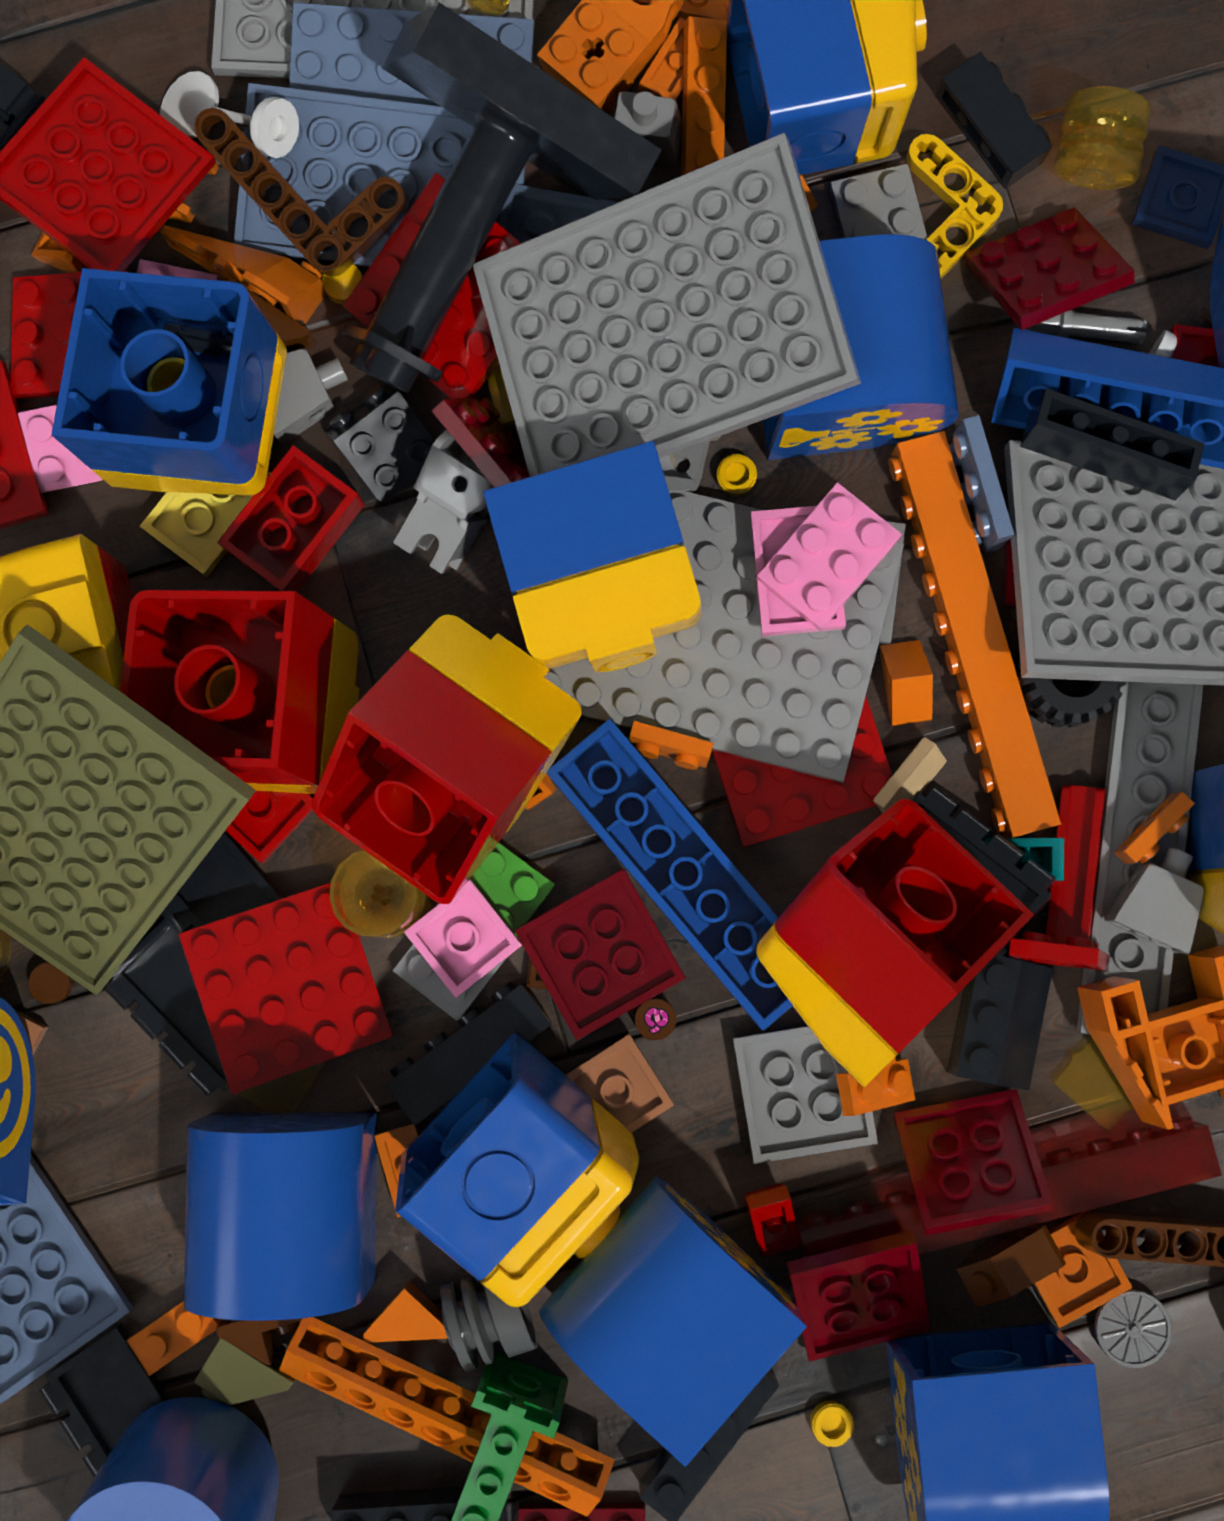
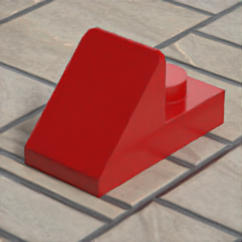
(772, 1219)

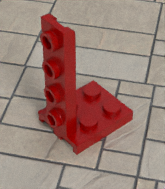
(1072, 900)

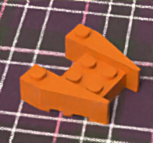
(1164, 1052)

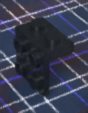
(382, 441)

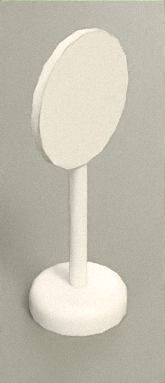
(272, 124)

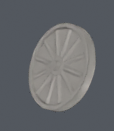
(1133, 1329)

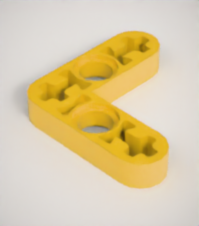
(964, 213)

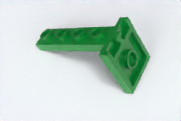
(519, 1402)

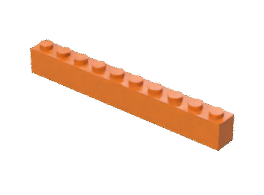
(973, 636)

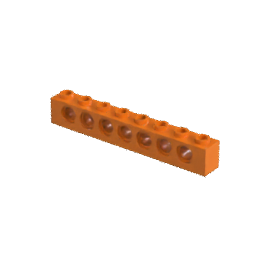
(437, 1411)

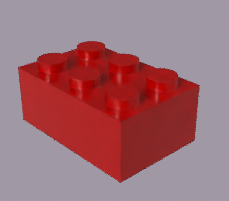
(291, 522)

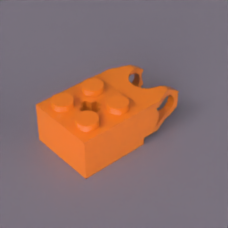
(620, 32)

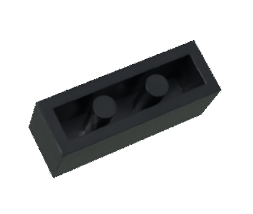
(993, 120)

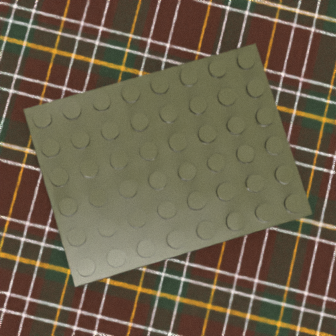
(95, 812)

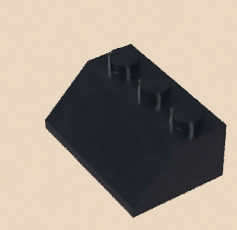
(1000, 1023)

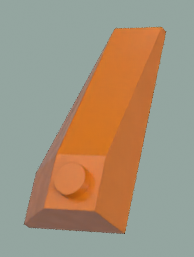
(275, 278)

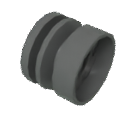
(480, 1320)

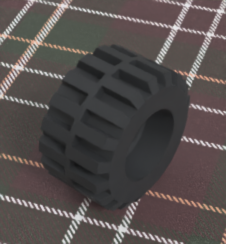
(1064, 710)

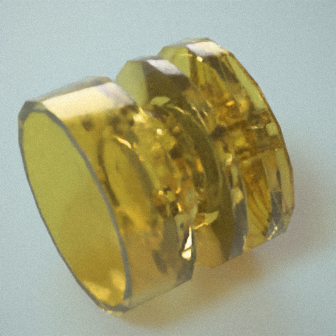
(1102, 138)
(356, 896)

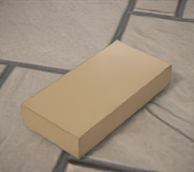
(912, 775)

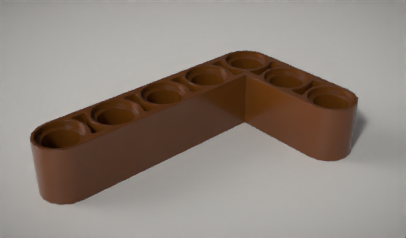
(291, 204)
(1159, 1240)

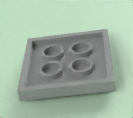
(794, 1097)

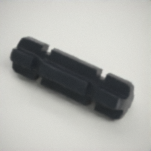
(202, 339)

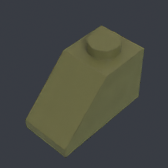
(238, 1377)

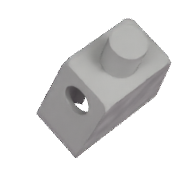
(653, 119)
(305, 394)
(1160, 903)

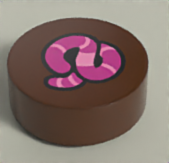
(655, 1019)

